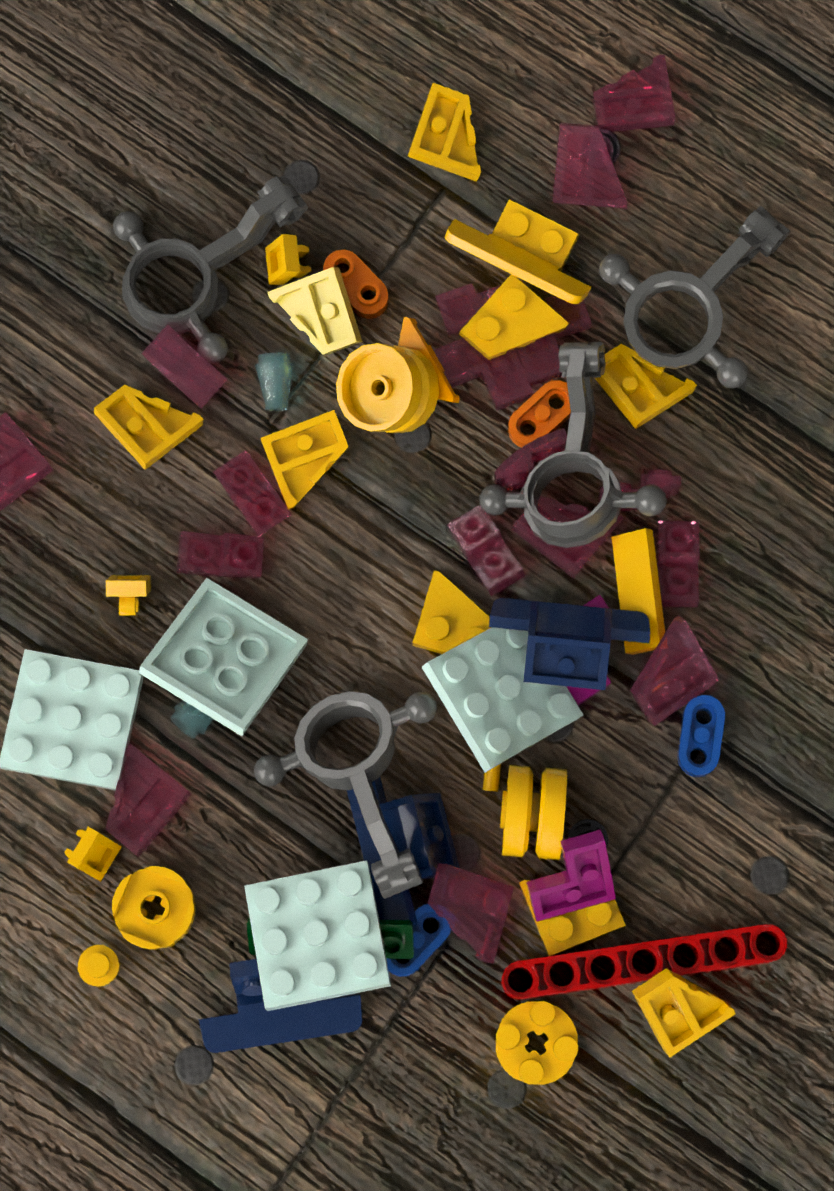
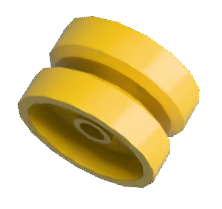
(387, 388)
(533, 812)

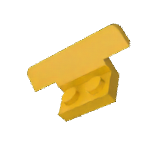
(526, 248)

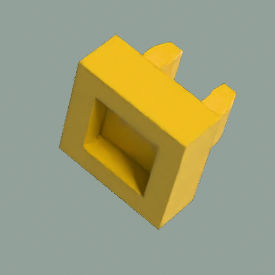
(283, 260)
(128, 590)
(93, 853)

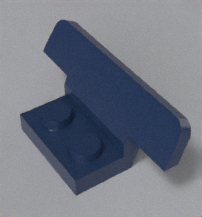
(568, 641)
(416, 824)
(258, 1027)

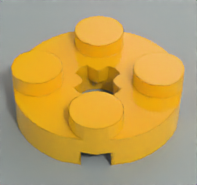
(132, 917)
(560, 1047)

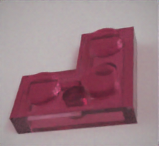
(541, 358)
(501, 375)

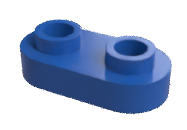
(700, 736)
(424, 943)

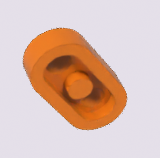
(357, 281)
(539, 413)

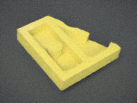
(321, 310)

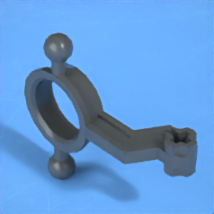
(277, 203)
(758, 234)
(578, 365)
(396, 869)

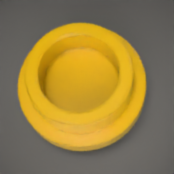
(98, 965)

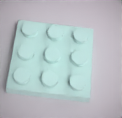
(223, 656)
(491, 702)
(71, 719)
(317, 935)

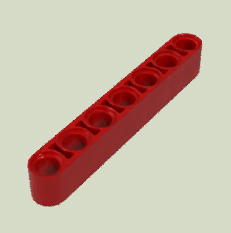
(662, 953)

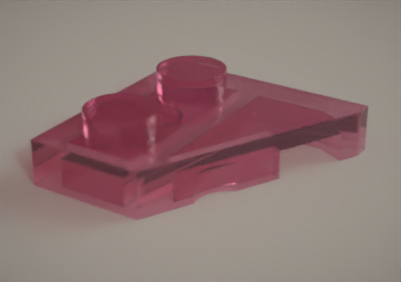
(636, 100)
(585, 169)
(19, 462)
(568, 559)
(673, 674)
(143, 802)
(472, 907)

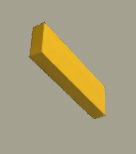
(639, 583)

